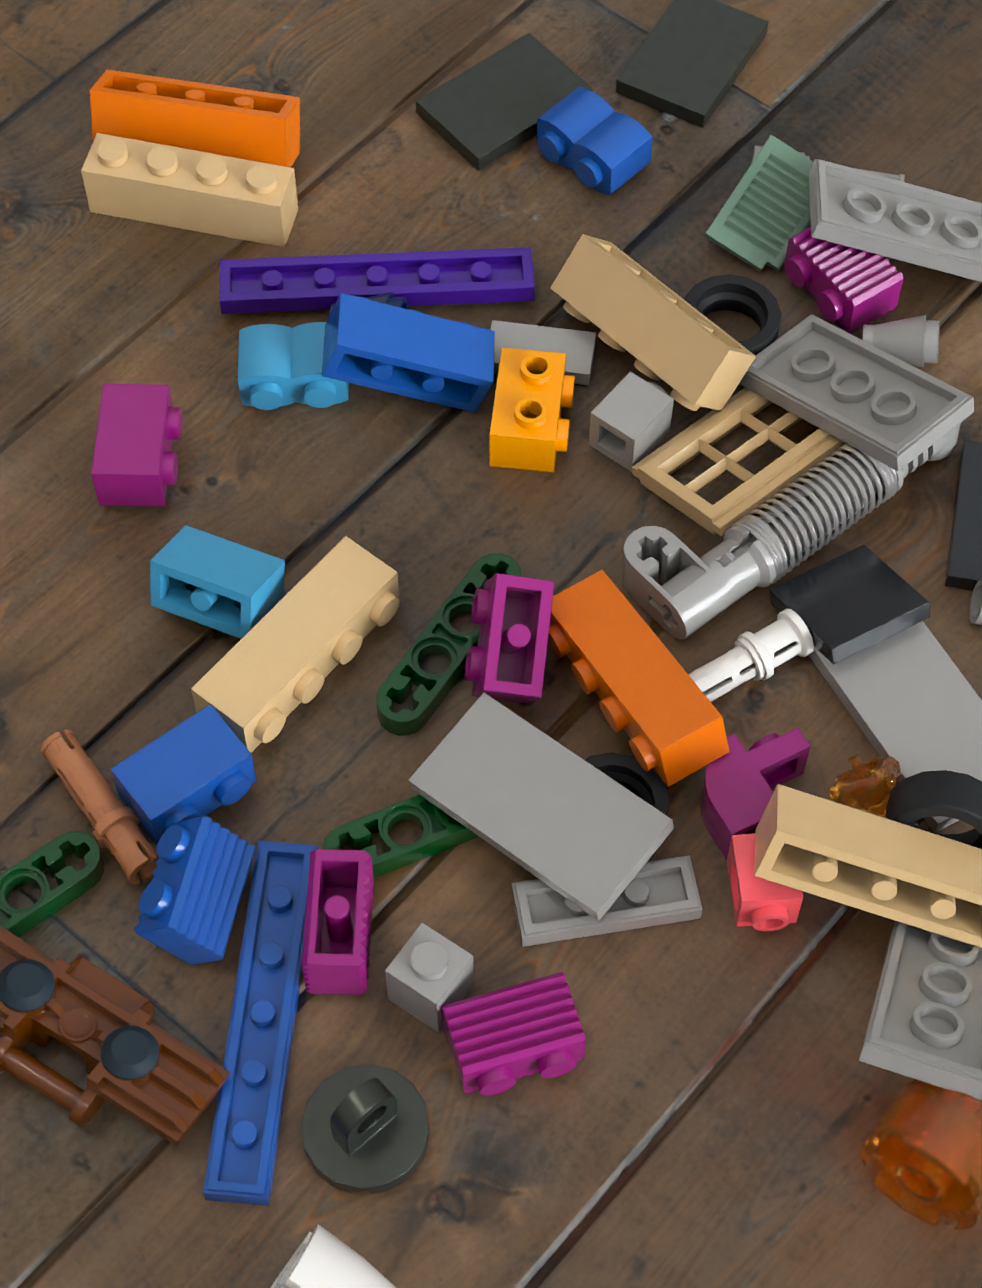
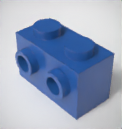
(185, 773)

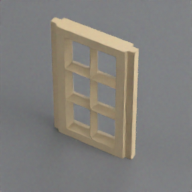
(698, 439)

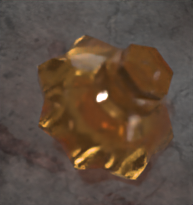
(867, 784)

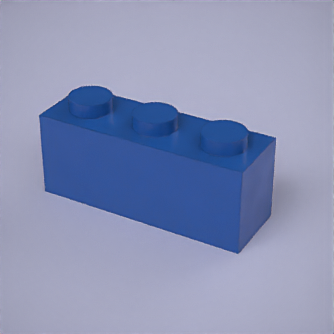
(408, 353)

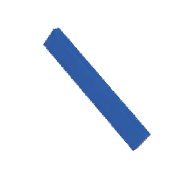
(260, 1028)

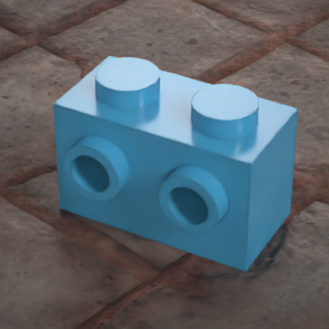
(215, 581)

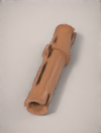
(113, 823)

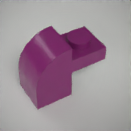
(741, 783)

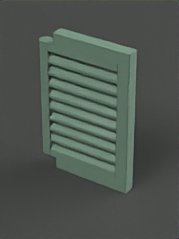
(766, 207)

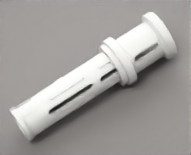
(755, 655)

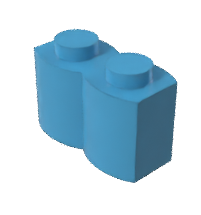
(285, 367)

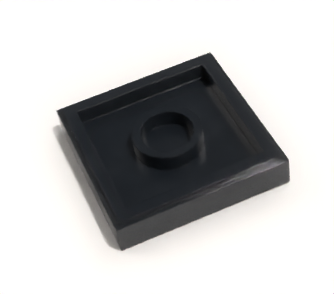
(851, 603)

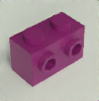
(135, 445)
(511, 638)

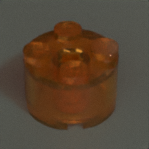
(930, 1153)

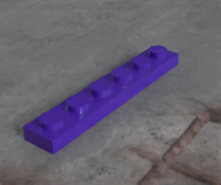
(419, 276)

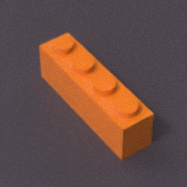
(197, 116)
(636, 679)

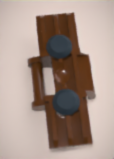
(111, 1027)

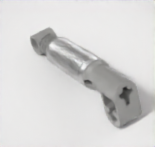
(761, 546)

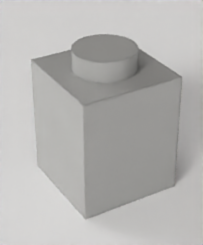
(631, 420)
(429, 975)

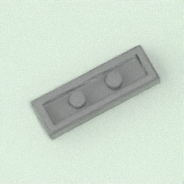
(656, 896)

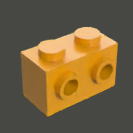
(528, 410)

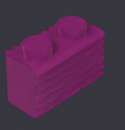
(844, 280)
(338, 922)
(514, 1034)

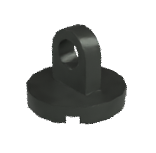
(365, 1129)

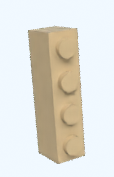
(190, 189)
(652, 324)
(300, 643)
(871, 864)

